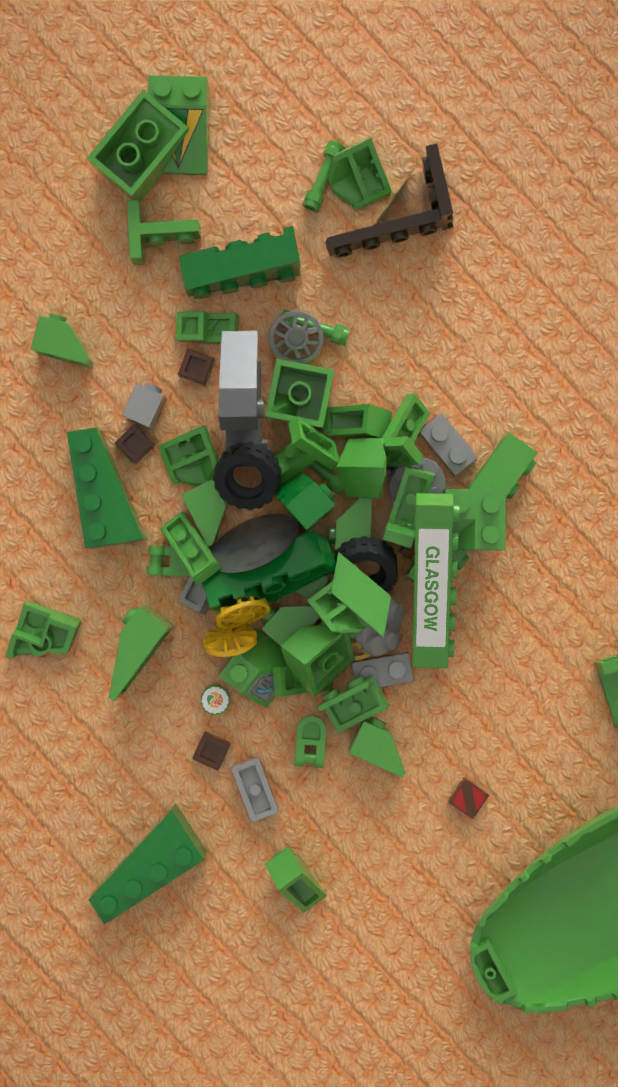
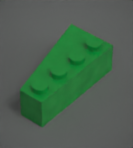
(241, 265)
(101, 494)
(306, 500)
(299, 565)
(154, 862)

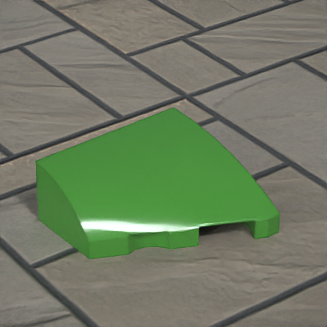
(42, 631)

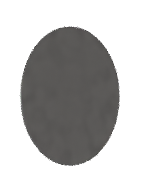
(255, 542)

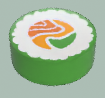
(215, 699)

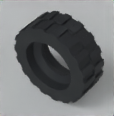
(241, 496)
(372, 550)

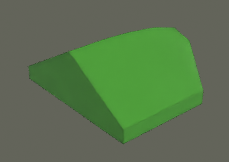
(358, 175)
(190, 457)
(363, 467)
(335, 613)

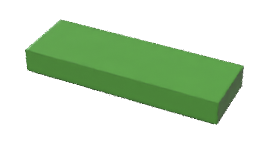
(190, 548)

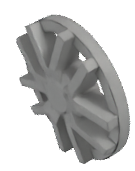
(296, 336)

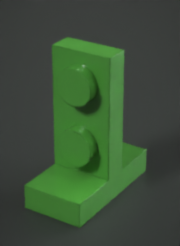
(156, 232)
(403, 432)
(306, 447)
(403, 514)

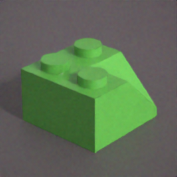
(299, 392)
(480, 518)

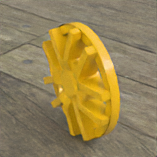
(242, 613)
(228, 640)

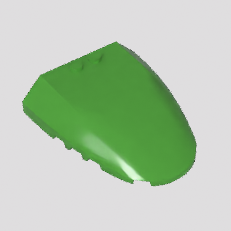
(555, 926)

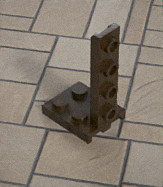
(400, 229)

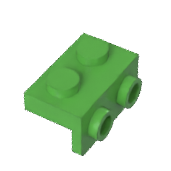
(355, 703)

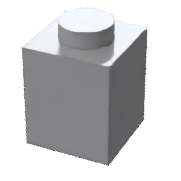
(145, 405)

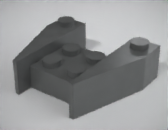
(240, 389)

